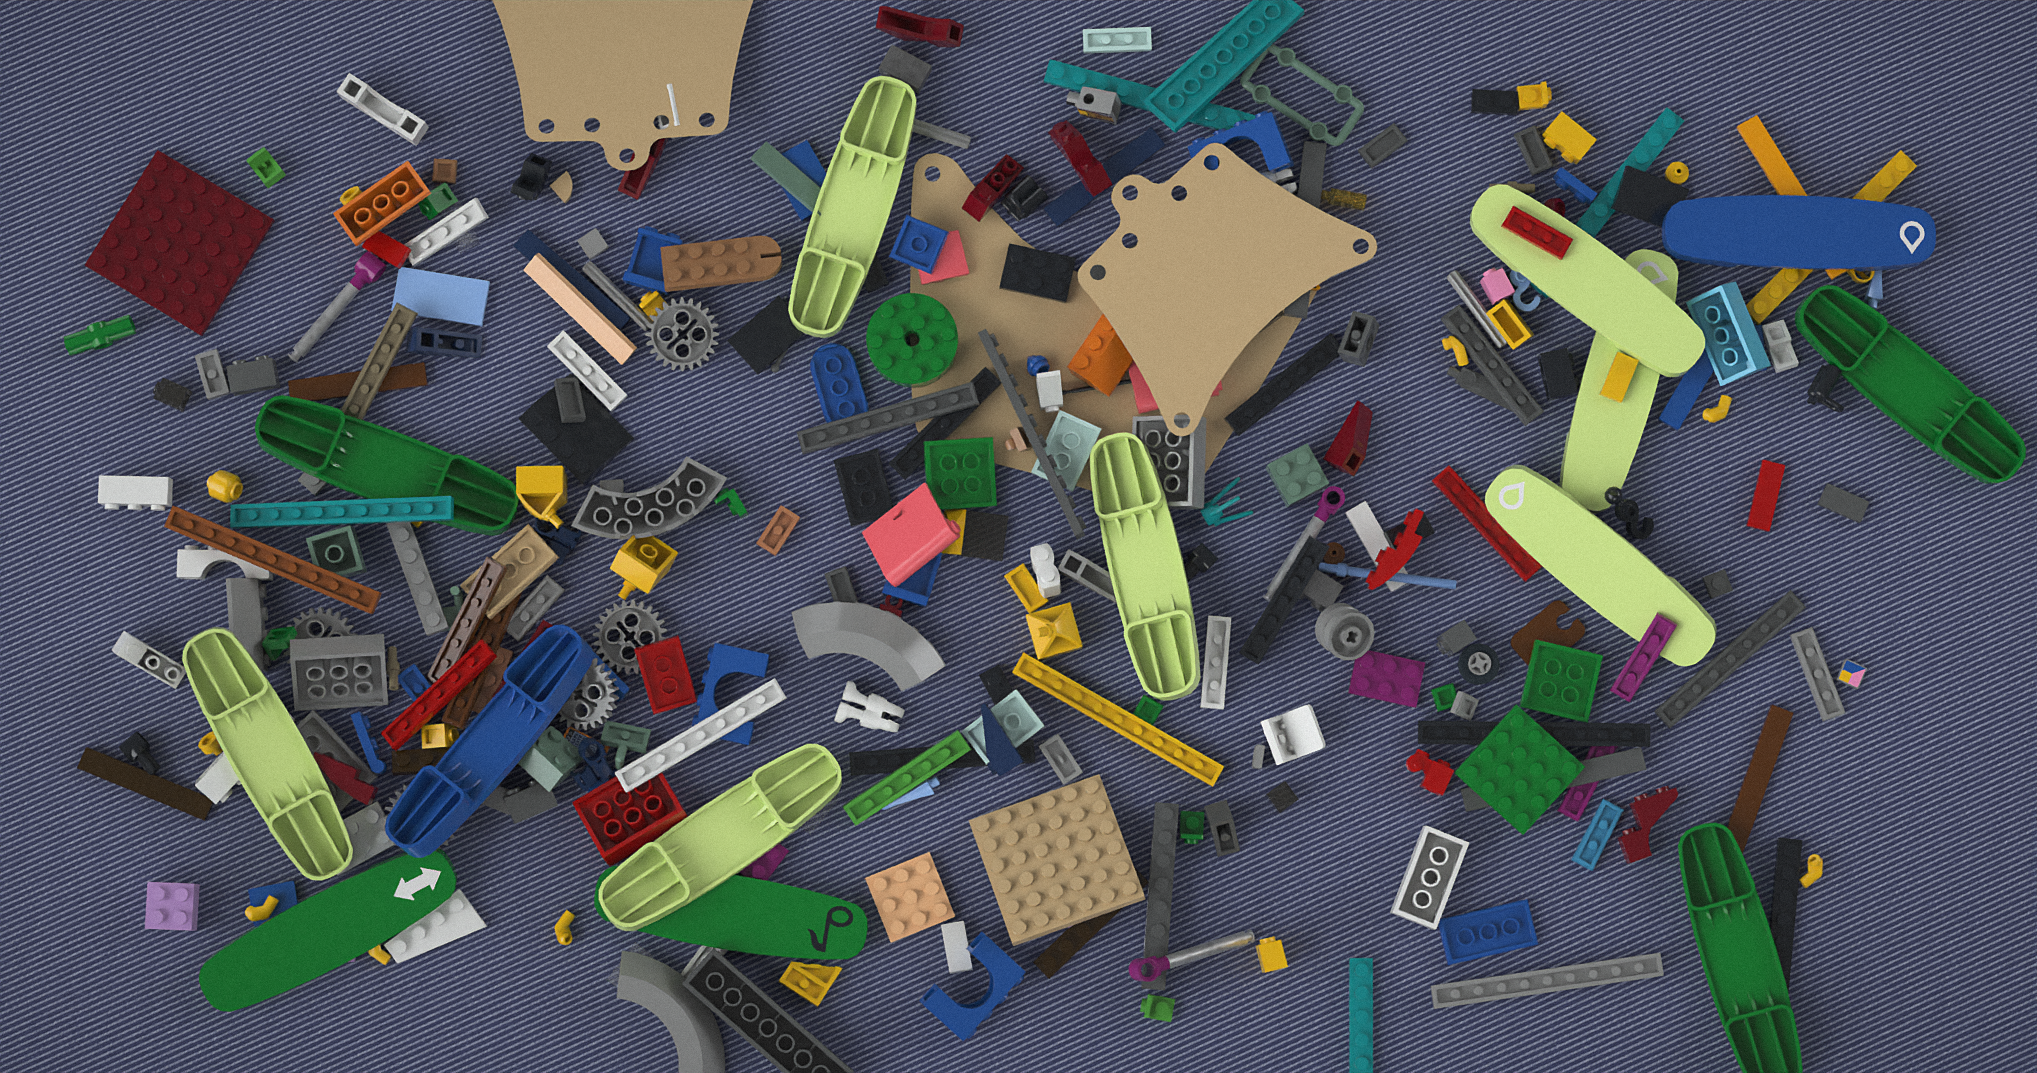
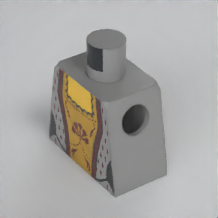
(1104, 104)

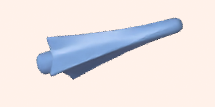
(1874, 291)
(921, 790)

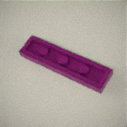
(1643, 657)
(1579, 796)

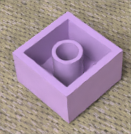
(172, 906)

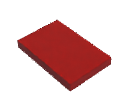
(665, 674)

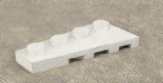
(444, 924)

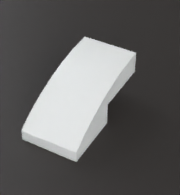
(1779, 346)
(955, 946)

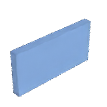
(442, 296)

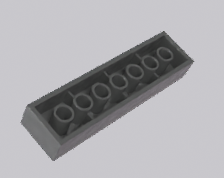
(760, 1018)

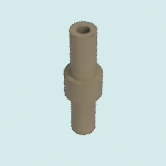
(1524, 188)
(392, 668)

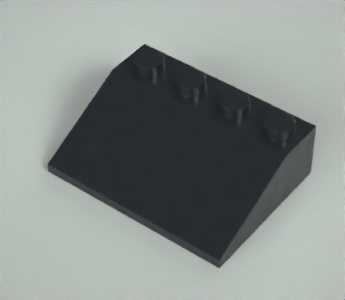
(580, 446)

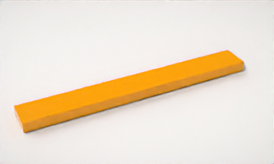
(1774, 165)

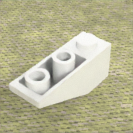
(149, 659)

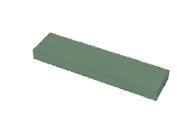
(787, 175)

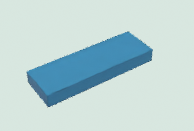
(1597, 834)

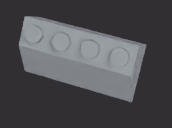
(248, 616)

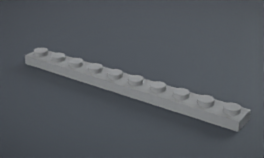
(1546, 980)

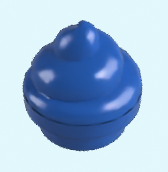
(1037, 364)

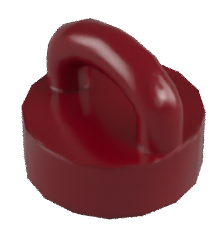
(1556, 205)

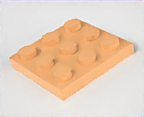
(910, 897)

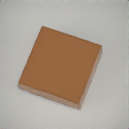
(444, 171)

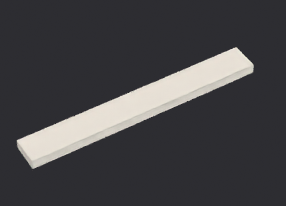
(700, 735)

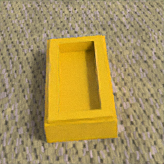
(1619, 377)
(1025, 588)

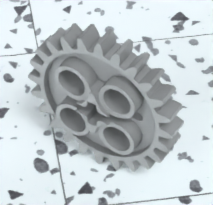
(667, 319)
(303, 625)
(614, 650)
(586, 695)

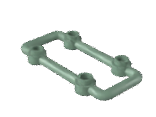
(1318, 130)

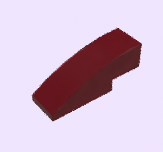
(635, 180)
(346, 778)

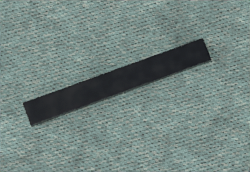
(890, 760)

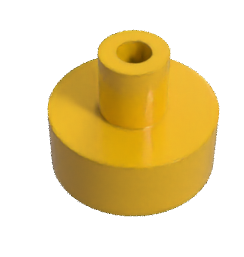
(1673, 176)
(350, 194)
(210, 744)

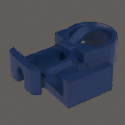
(562, 539)
(595, 769)

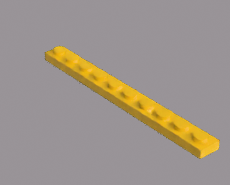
(1788, 279)
(1118, 719)

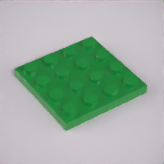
(1519, 769)

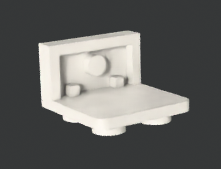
(1293, 734)

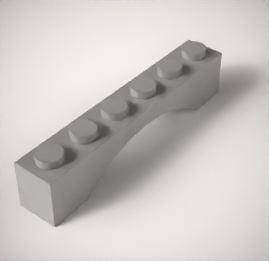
(1087, 574)

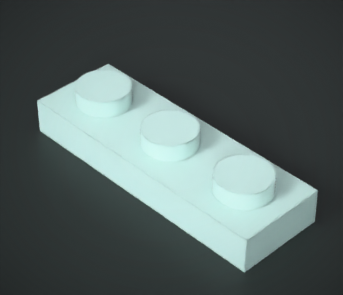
(1117, 40)

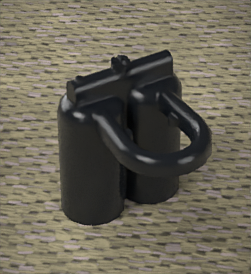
(1024, 198)
(1822, 387)

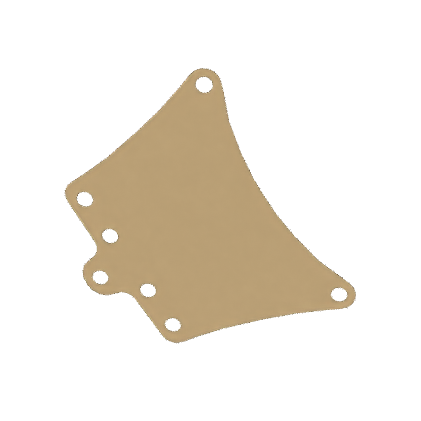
(616, 64)
(1209, 272)

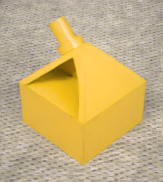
(542, 491)
(642, 564)
(1054, 631)

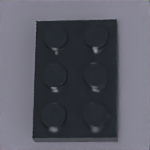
(1037, 273)

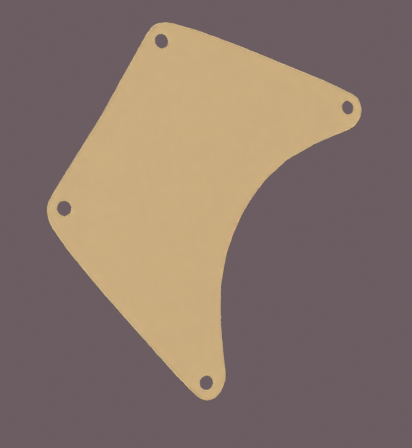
(1045, 328)

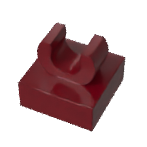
(893, 609)

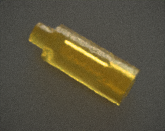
(1345, 198)

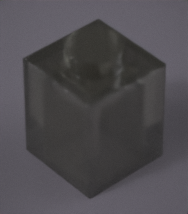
(171, 394)
(1281, 797)

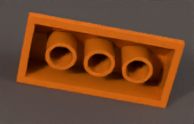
(382, 203)
(1101, 358)

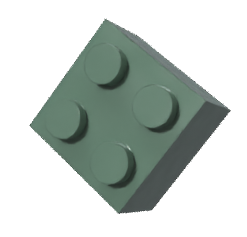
(1297, 475)
(337, 551)
(551, 759)

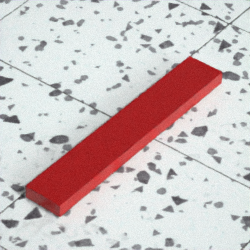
(1480, 518)
(439, 694)

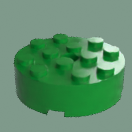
(912, 316)

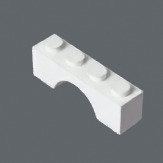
(382, 110)
(196, 563)

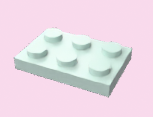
(1070, 445)
(1014, 716)

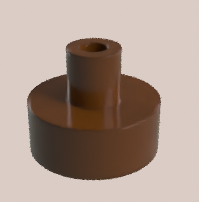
(1339, 555)

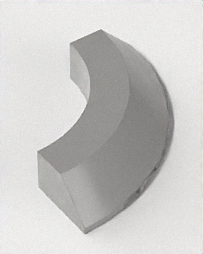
(650, 510)
(868, 634)
(684, 1014)

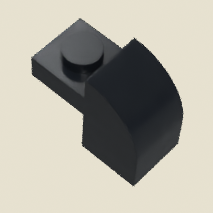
(532, 177)

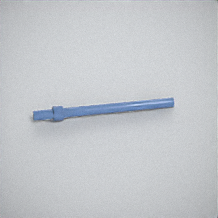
(1342, 570)

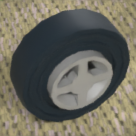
(1486, 661)

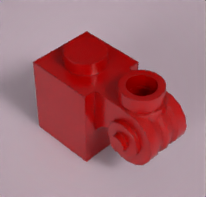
(1435, 773)

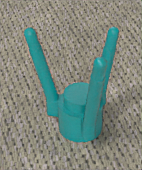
(1212, 512)

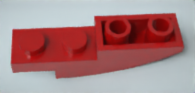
(1391, 559)

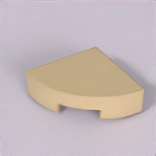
(563, 187)

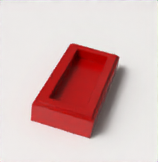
(387, 249)

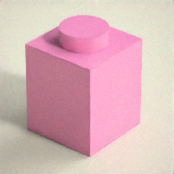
(1496, 285)

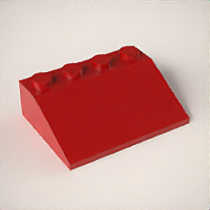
(627, 821)

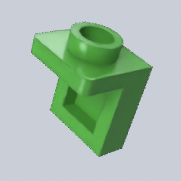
(266, 167)

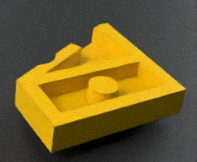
(809, 980)

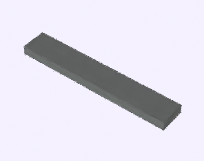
(1492, 365)

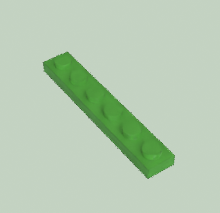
(906, 777)

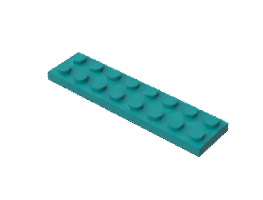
(1221, 60)

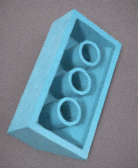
(1728, 333)

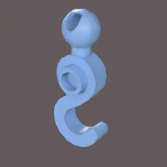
(1522, 283)

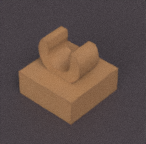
(1018, 440)

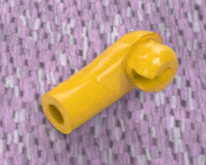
(1458, 348)
(1719, 412)
(1815, 870)
(262, 912)
(562, 928)
(380, 955)

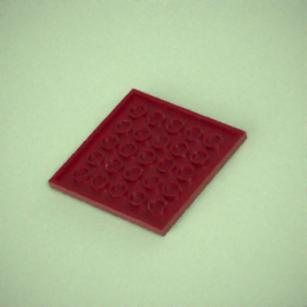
(179, 243)

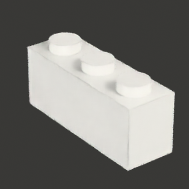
(135, 492)

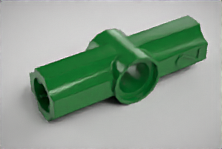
(99, 335)

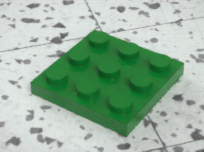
(961, 472)
(1561, 681)

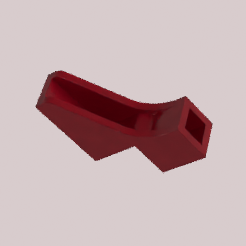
(915, 27)
(1080, 157)
(1646, 813)

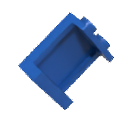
(646, 262)
(918, 586)

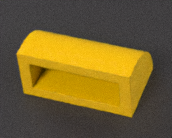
(1510, 324)

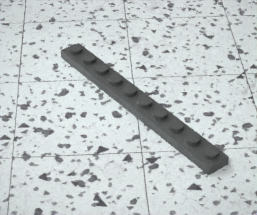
(1037, 441)

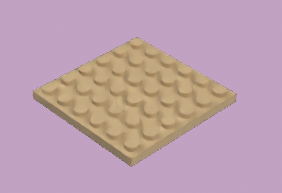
(1056, 860)

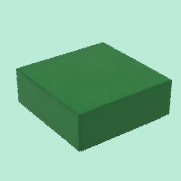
(1444, 697)
(1148, 710)

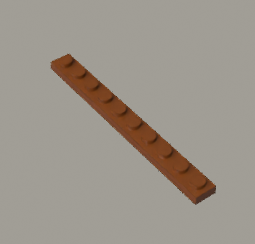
(273, 559)

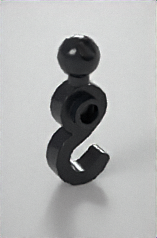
(1628, 511)

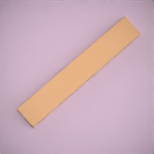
(580, 308)

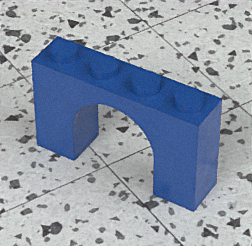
(1262, 130)
(727, 661)
(1003, 975)

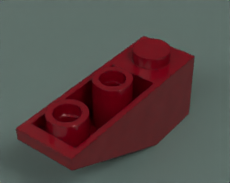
(992, 187)
(1351, 442)

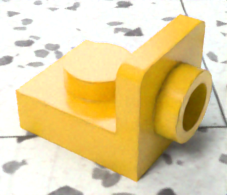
(1533, 96)
(650, 302)
(438, 735)

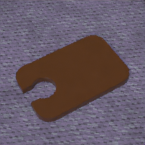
(1544, 628)

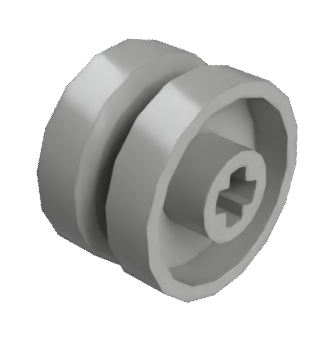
(1344, 631)

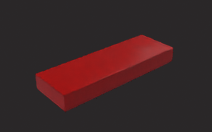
(1537, 232)
(1765, 495)

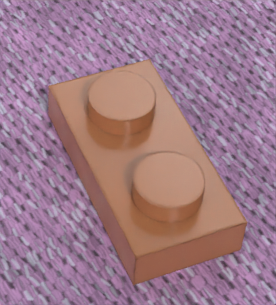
(778, 530)

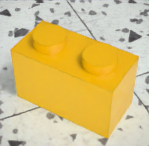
(1568, 138)
(1271, 954)

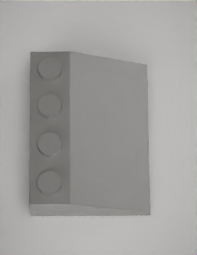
(1176, 458)
(338, 672)

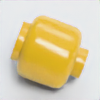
(224, 486)

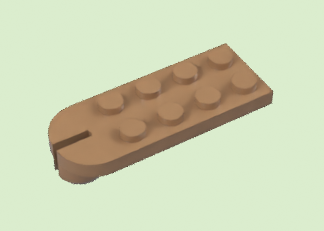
(720, 262)

